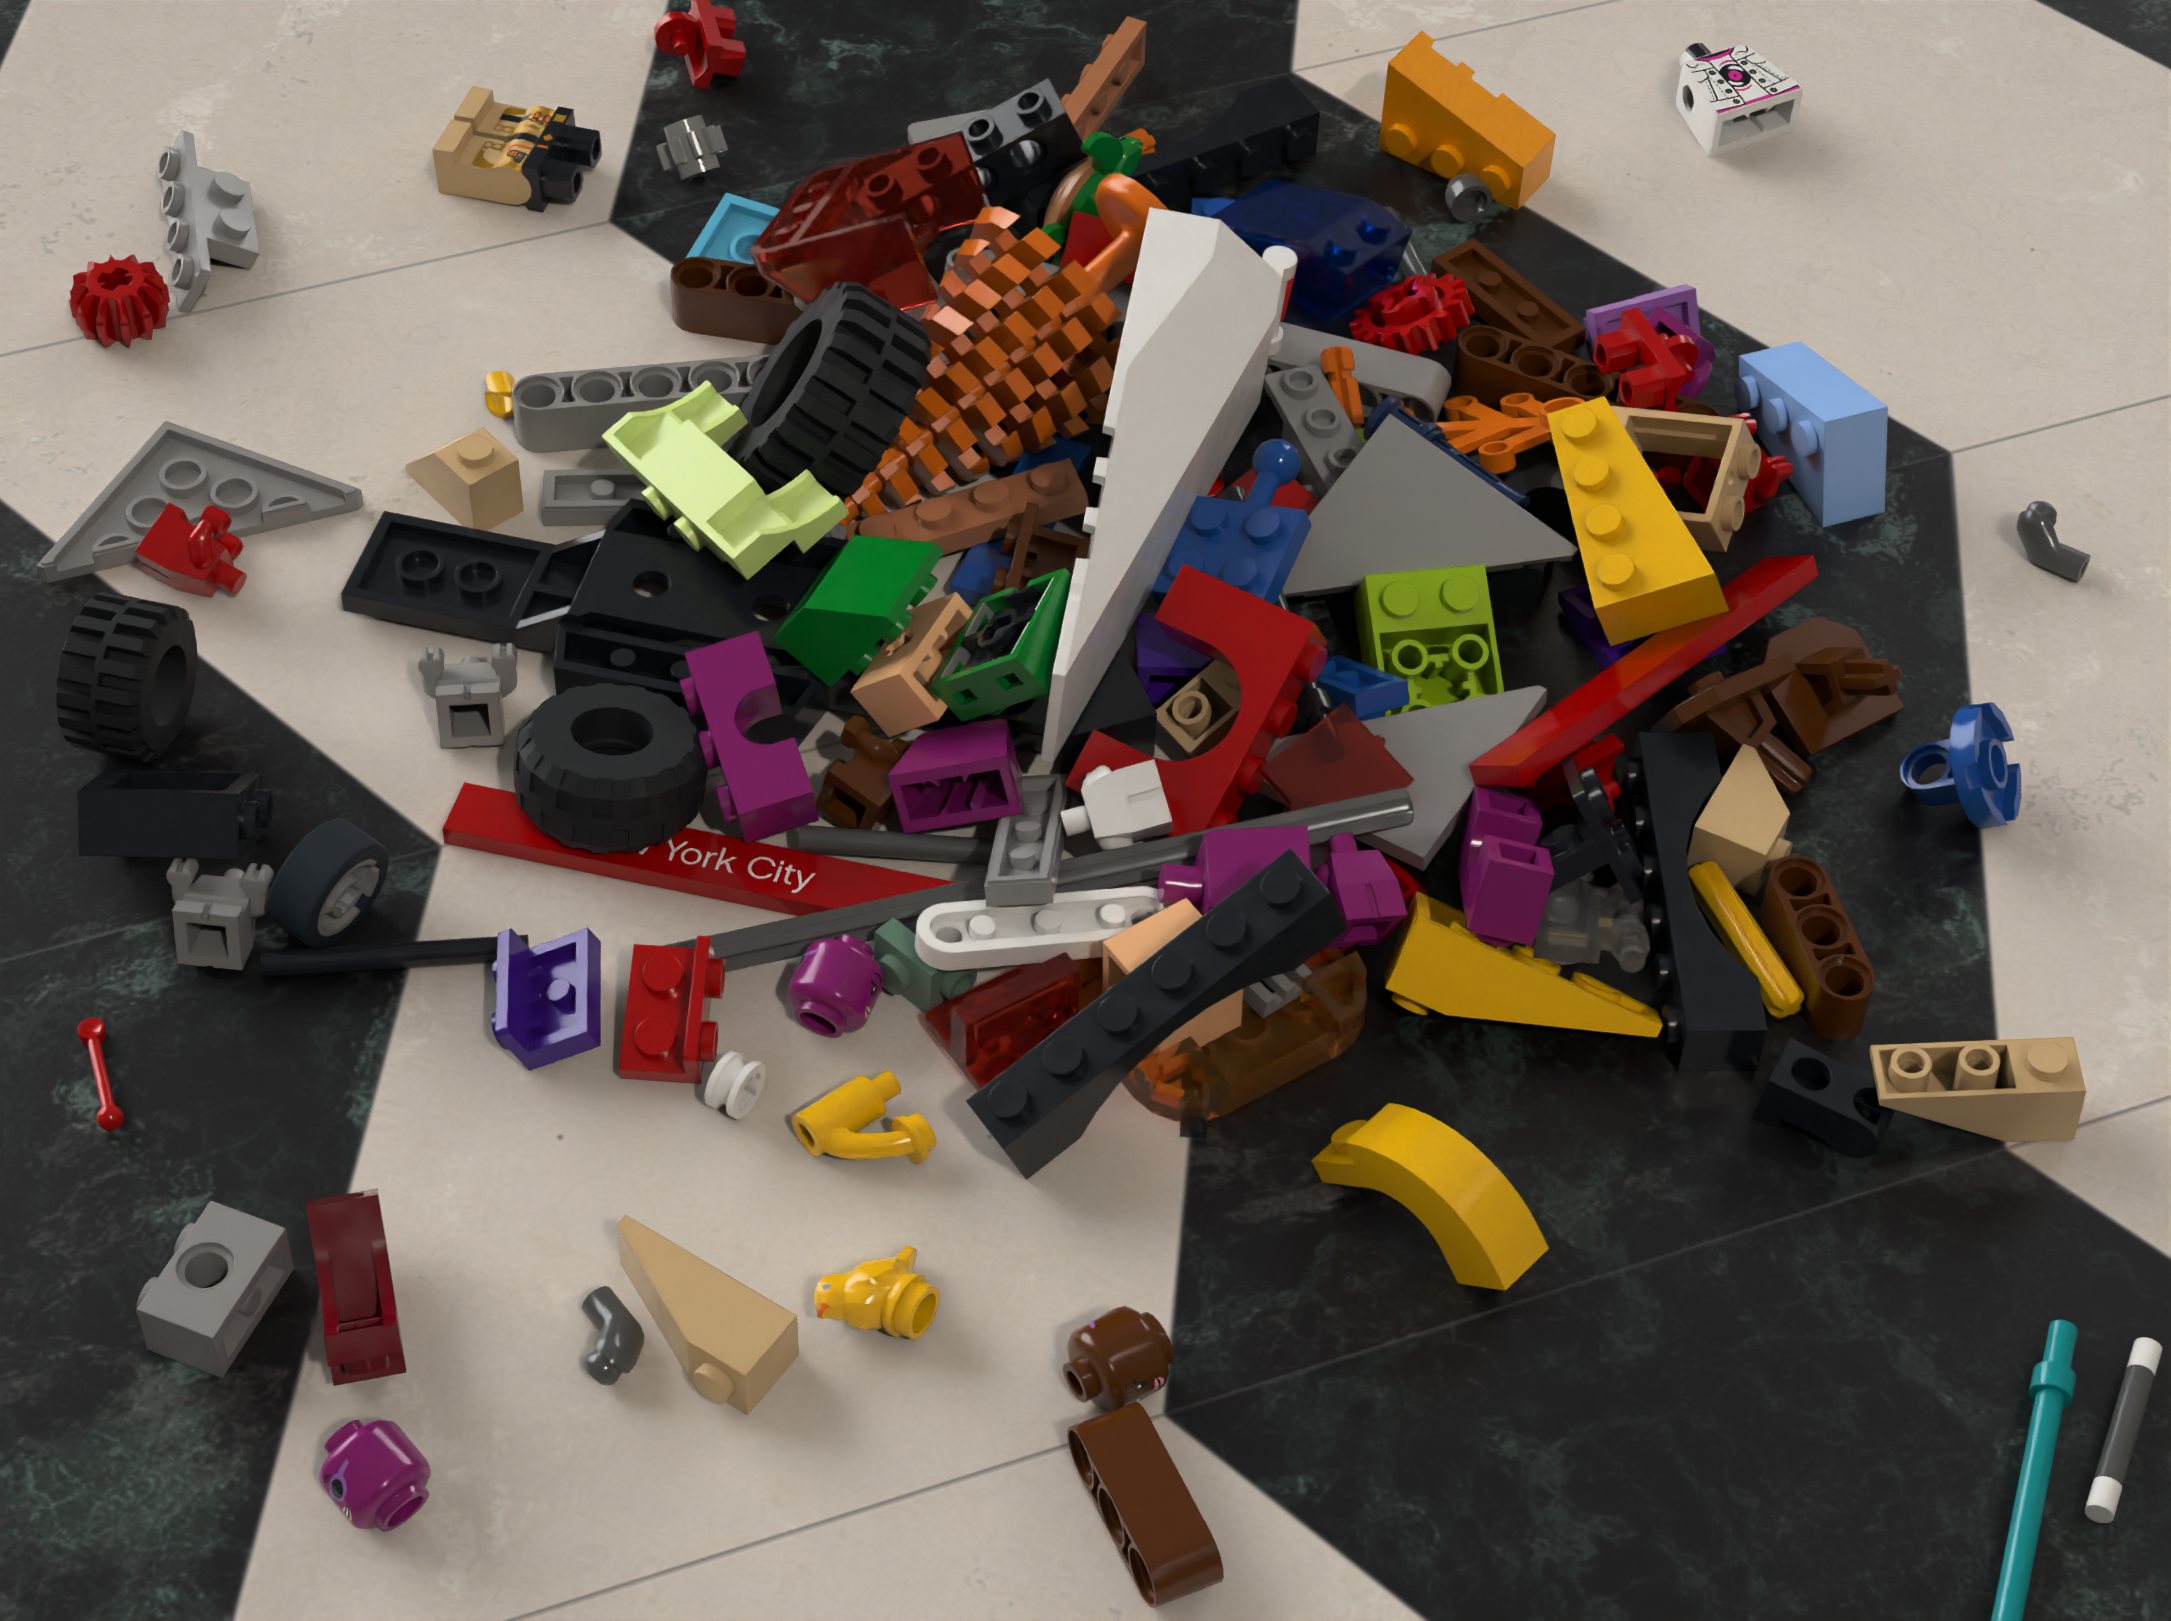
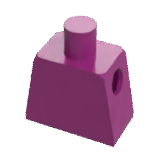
(967, 775)
(1227, 862)

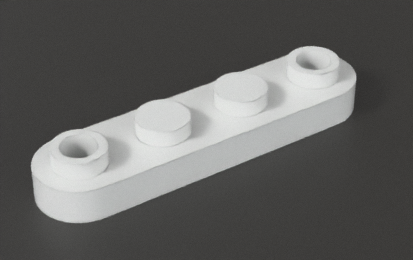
(1076, 923)

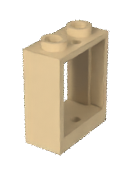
(1702, 437)

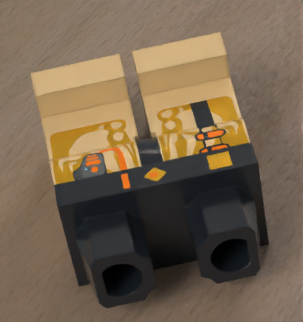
(513, 152)

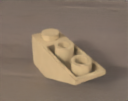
(1986, 1086)

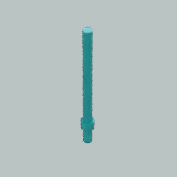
(2051, 1392)

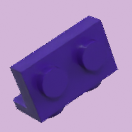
(547, 997)

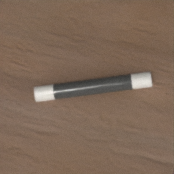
(2123, 1430)

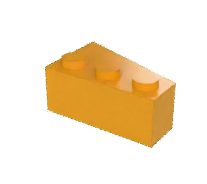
(1457, 127)

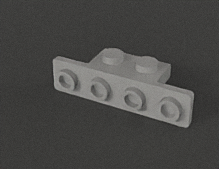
(205, 218)
(1313, 425)

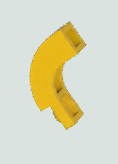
(1446, 1184)

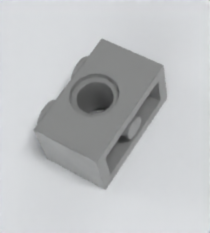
(210, 1325)

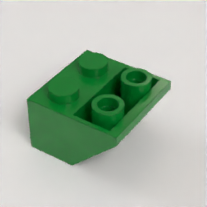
(857, 603)

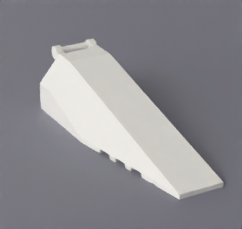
(1177, 404)

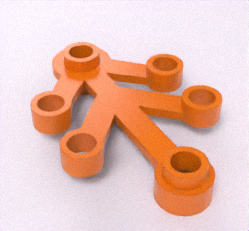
(1482, 428)

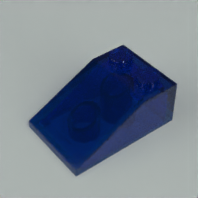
(1341, 241)

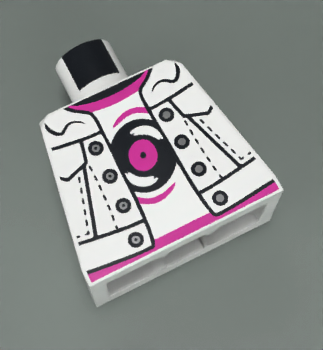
(1734, 97)

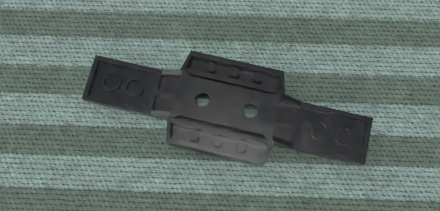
(552, 593)

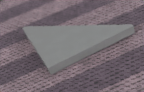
(191, 474)
(1414, 510)
(1437, 751)

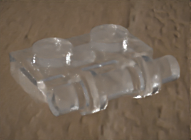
(1588, 919)

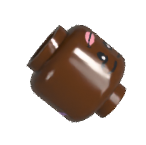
(1118, 1358)

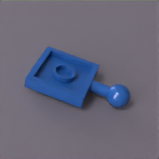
(1247, 540)

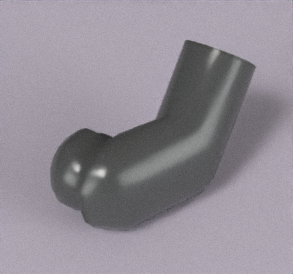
(2042, 544)
(618, 1340)

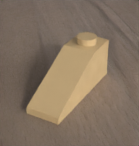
(718, 1328)

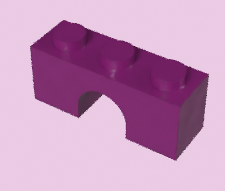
(763, 782)
(1502, 869)

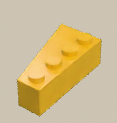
(1632, 542)

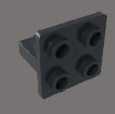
(1582, 835)

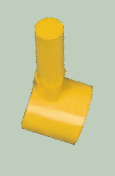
(499, 395)

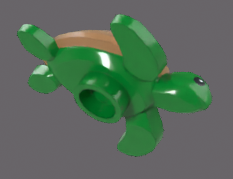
(1079, 186)

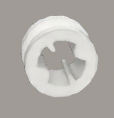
(735, 1084)

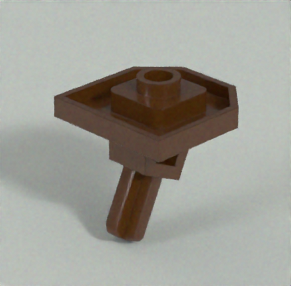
(1835, 685)
(1739, 716)

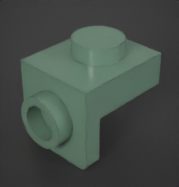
(910, 975)

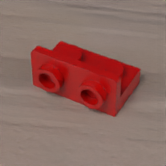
(668, 1012)

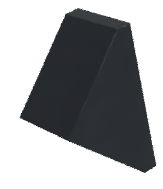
(1117, 710)

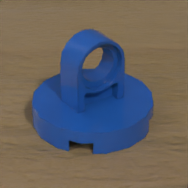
(1974, 770)

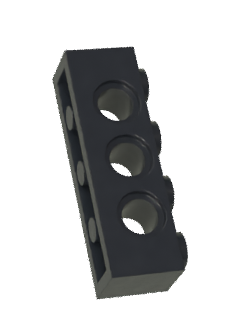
(1021, 143)

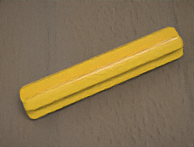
(1745, 938)

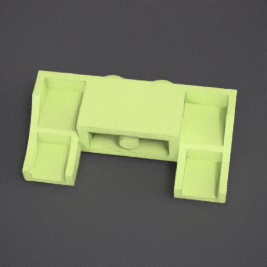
(708, 492)

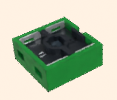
(1005, 649)

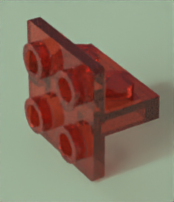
(1006, 1016)

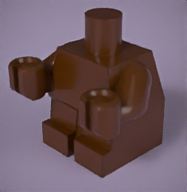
(859, 790)

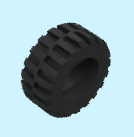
(833, 392)

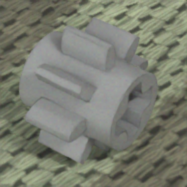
(691, 147)

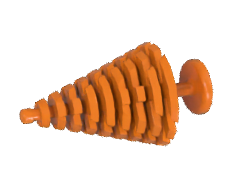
(1011, 352)

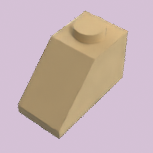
(472, 479)
(1742, 825)

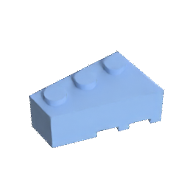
(1822, 425)

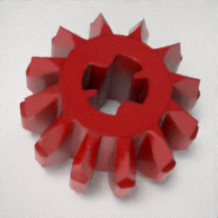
(119, 300)

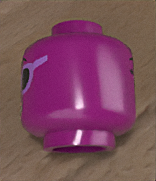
(836, 986)
(375, 1474)

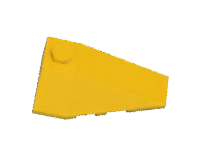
(1462, 976)

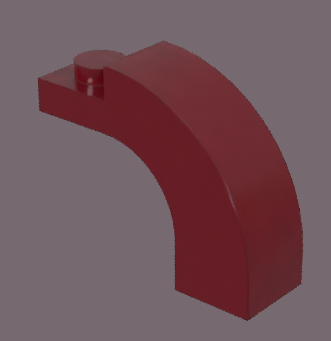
(355, 1287)

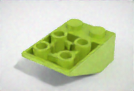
(1431, 632)

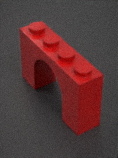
(1273, 661)

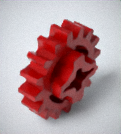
(1414, 314)

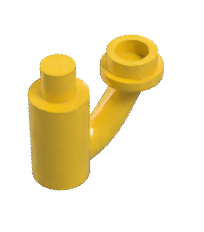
(835, 1119)

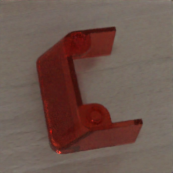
(873, 222)

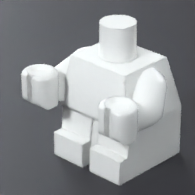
(1120, 806)

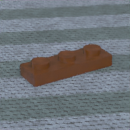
(1509, 299)

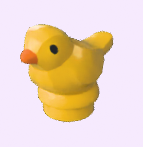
(880, 1296)

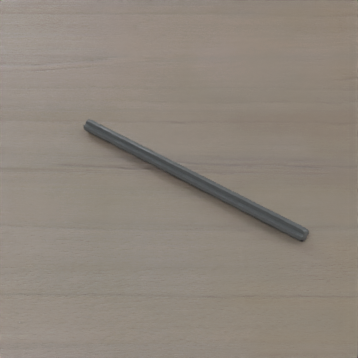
(1088, 872)

